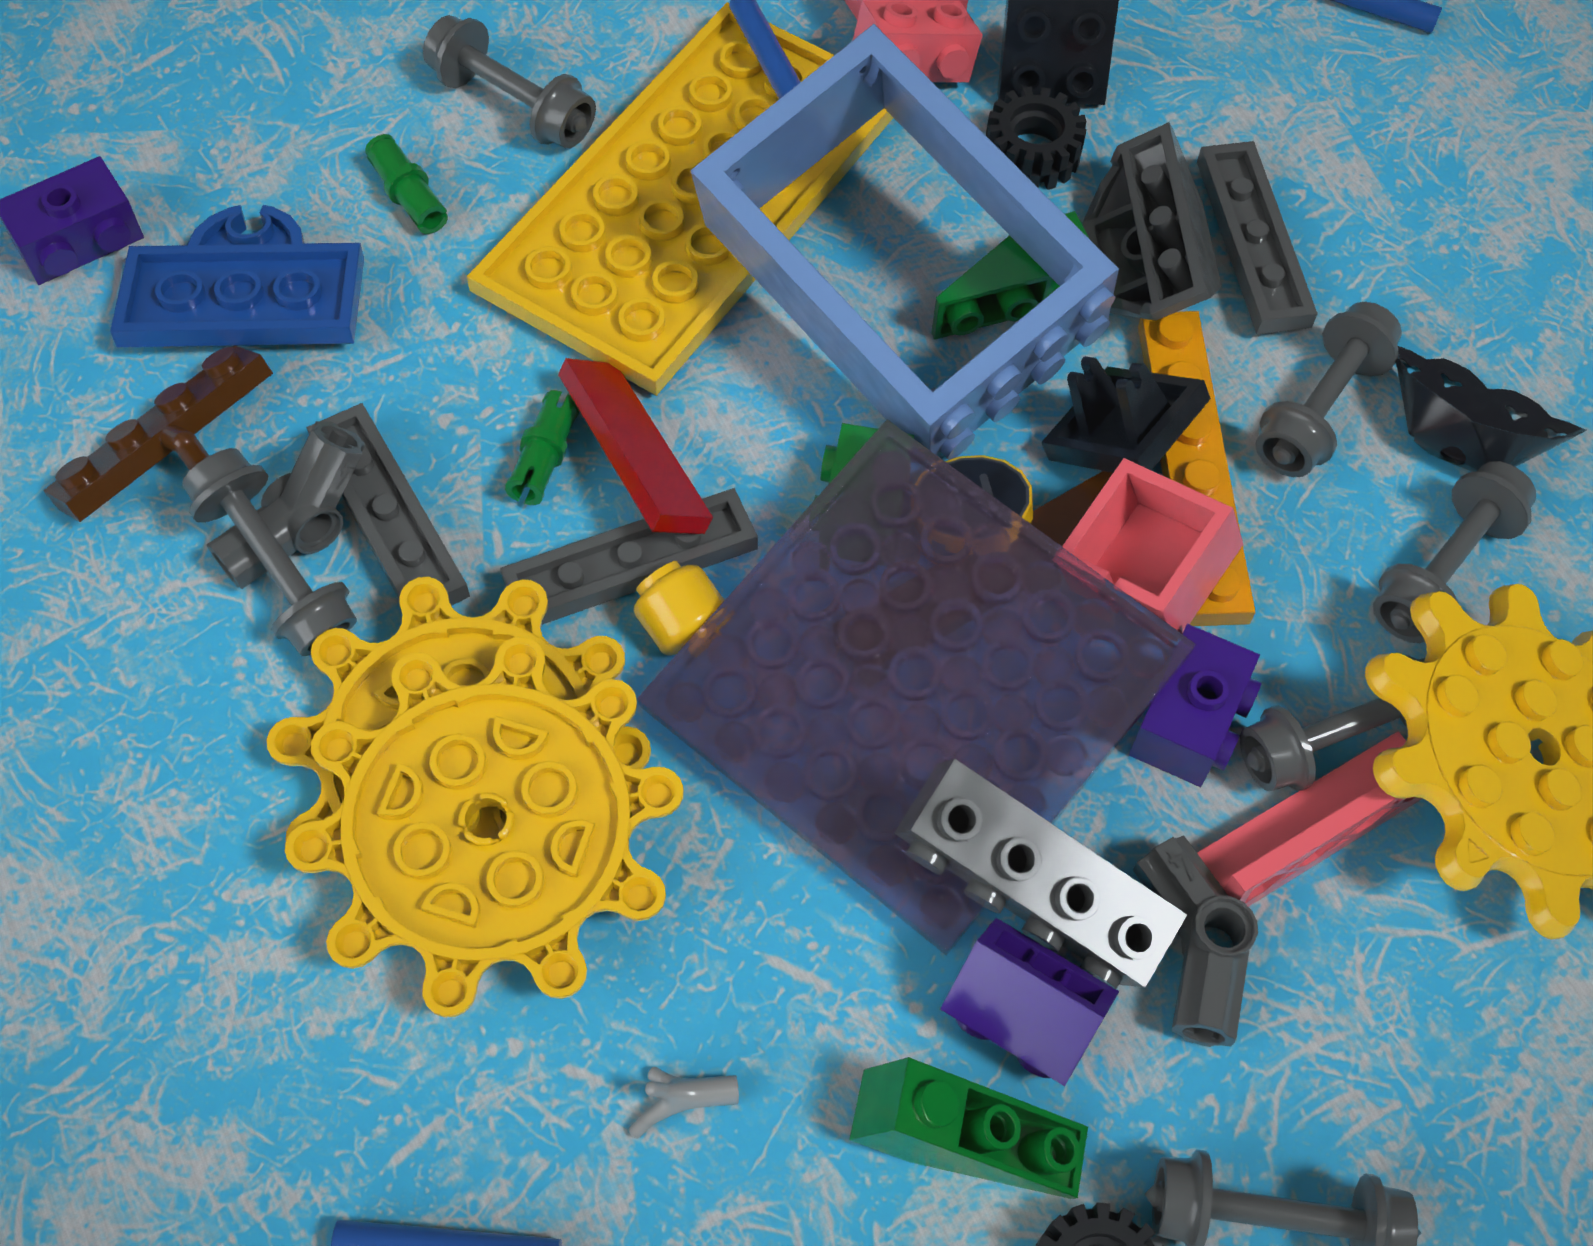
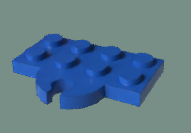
(239, 287)

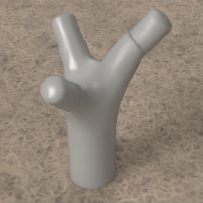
(683, 1094)

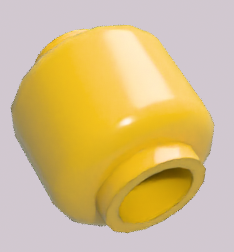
(675, 604)

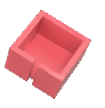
(1157, 541)

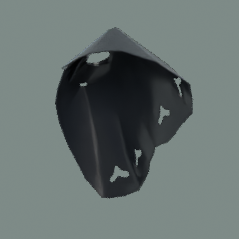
(1470, 421)

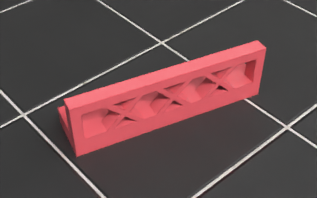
(1304, 828)

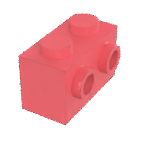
(931, 33)

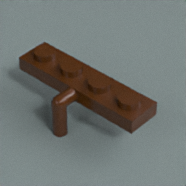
(167, 427)

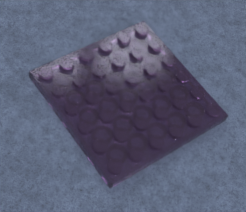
(907, 634)

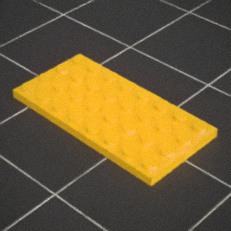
(620, 242)

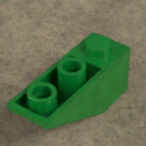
(994, 290)
(967, 1129)

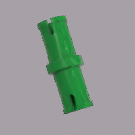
(406, 184)
(542, 448)

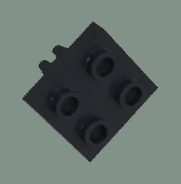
(1058, 48)
(1123, 416)

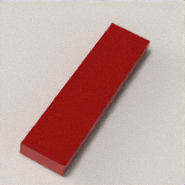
(635, 448)

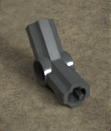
(298, 504)
(1210, 974)

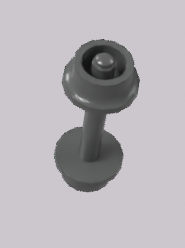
(459, 52)
(1297, 435)
(225, 486)
(1492, 503)
(1282, 751)
(1186, 1202)

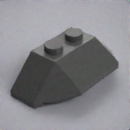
(1153, 228)

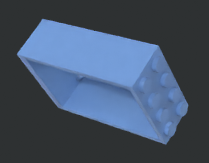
(811, 123)

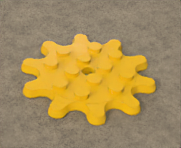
(466, 655)
(1470, 747)
(470, 897)

